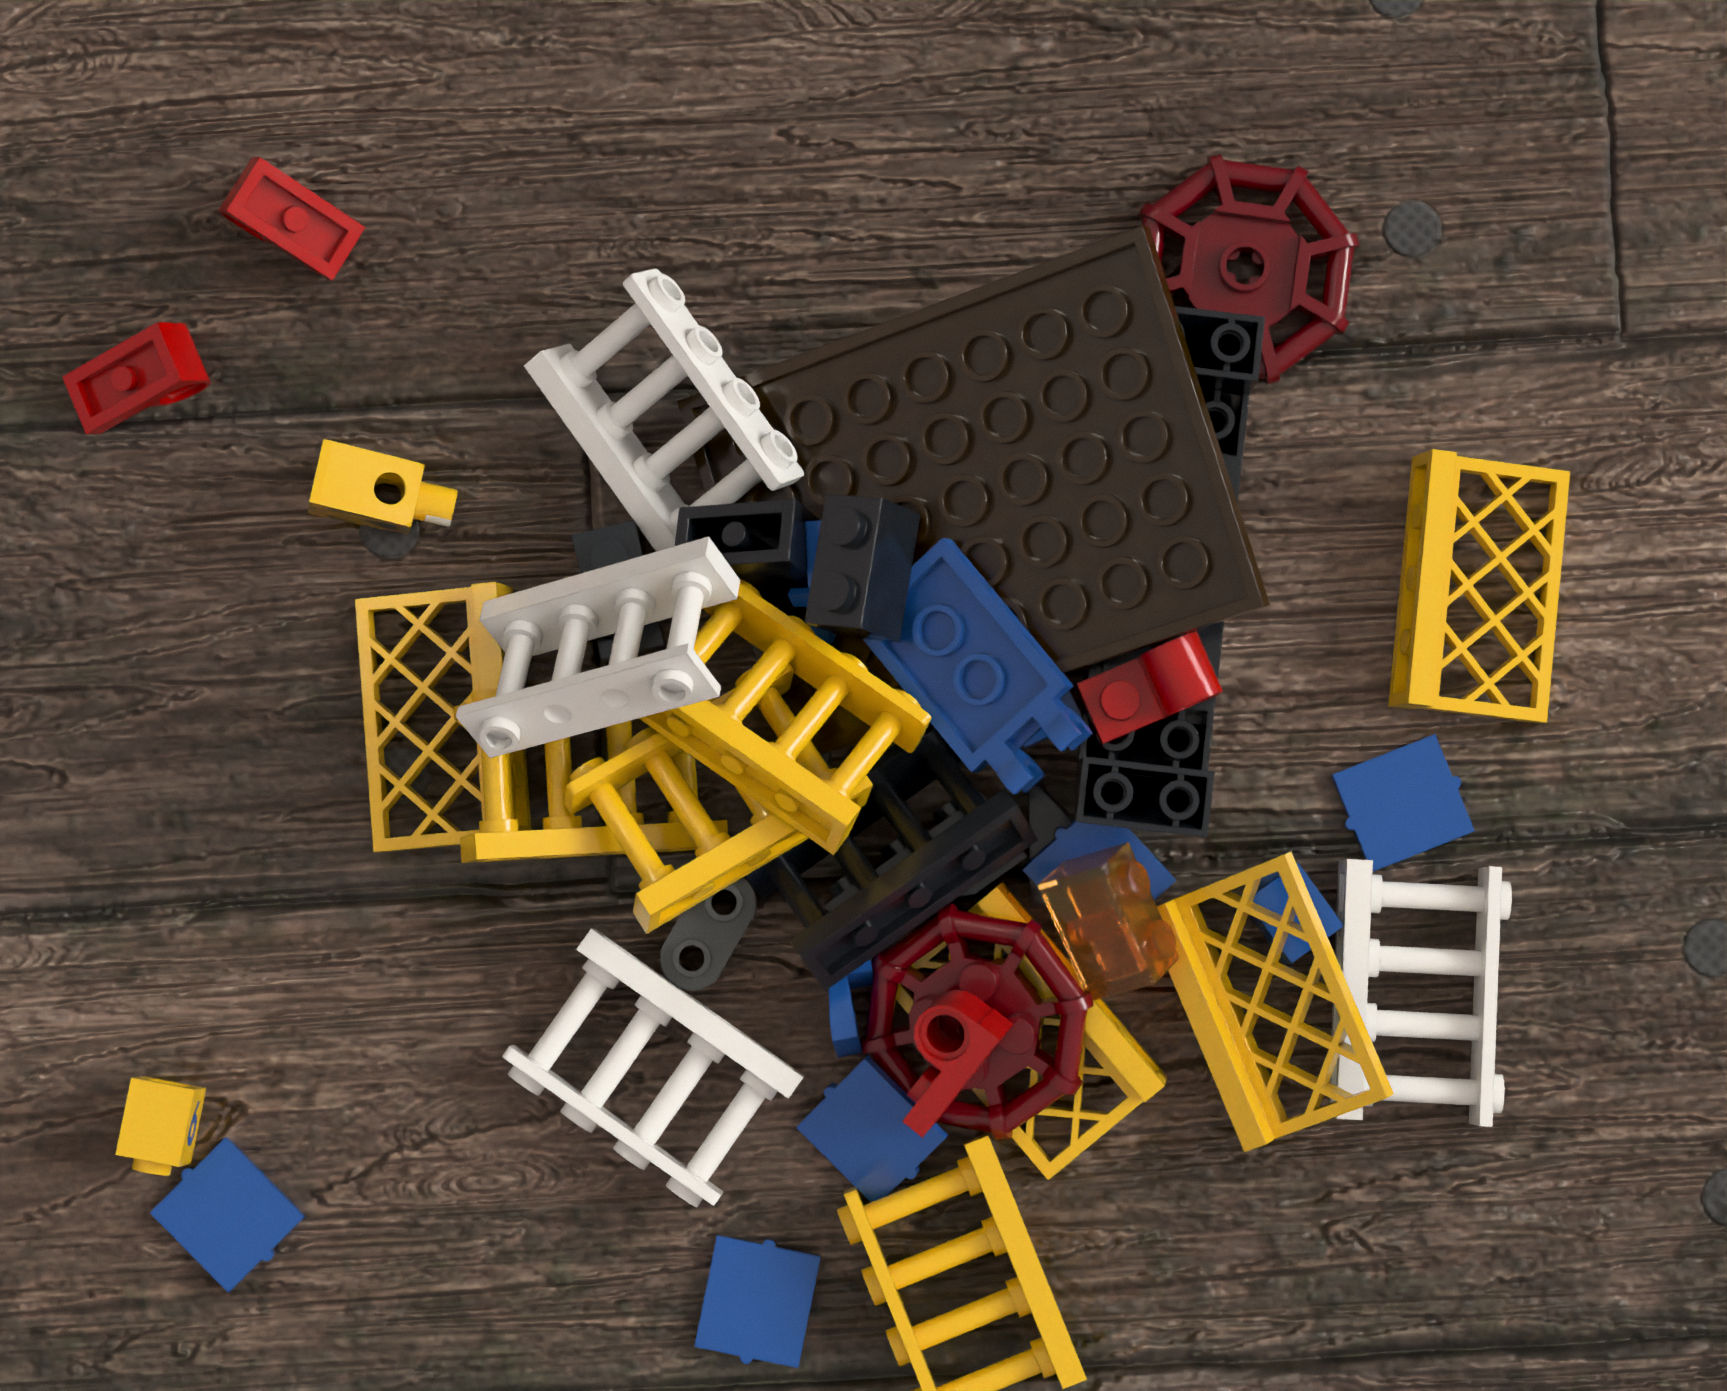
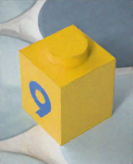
(160, 1124)

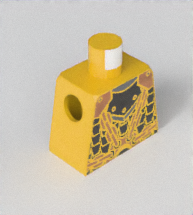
(347, 483)

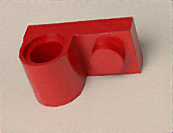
(291, 218)
(141, 372)
(1149, 688)
(954, 1058)

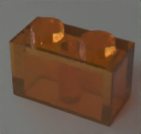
(1109, 921)

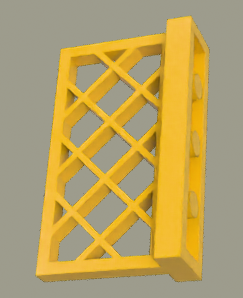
(1426, 583)
(485, 668)
(1227, 1033)
(1104, 1038)

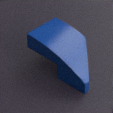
(842, 1011)

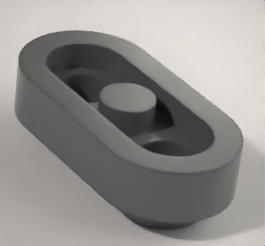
(712, 933)

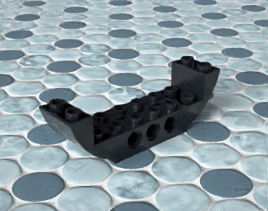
(1161, 772)

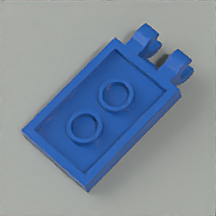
(978, 670)

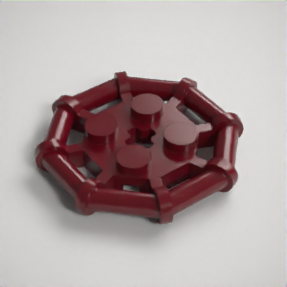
(1273, 246)
(1001, 987)

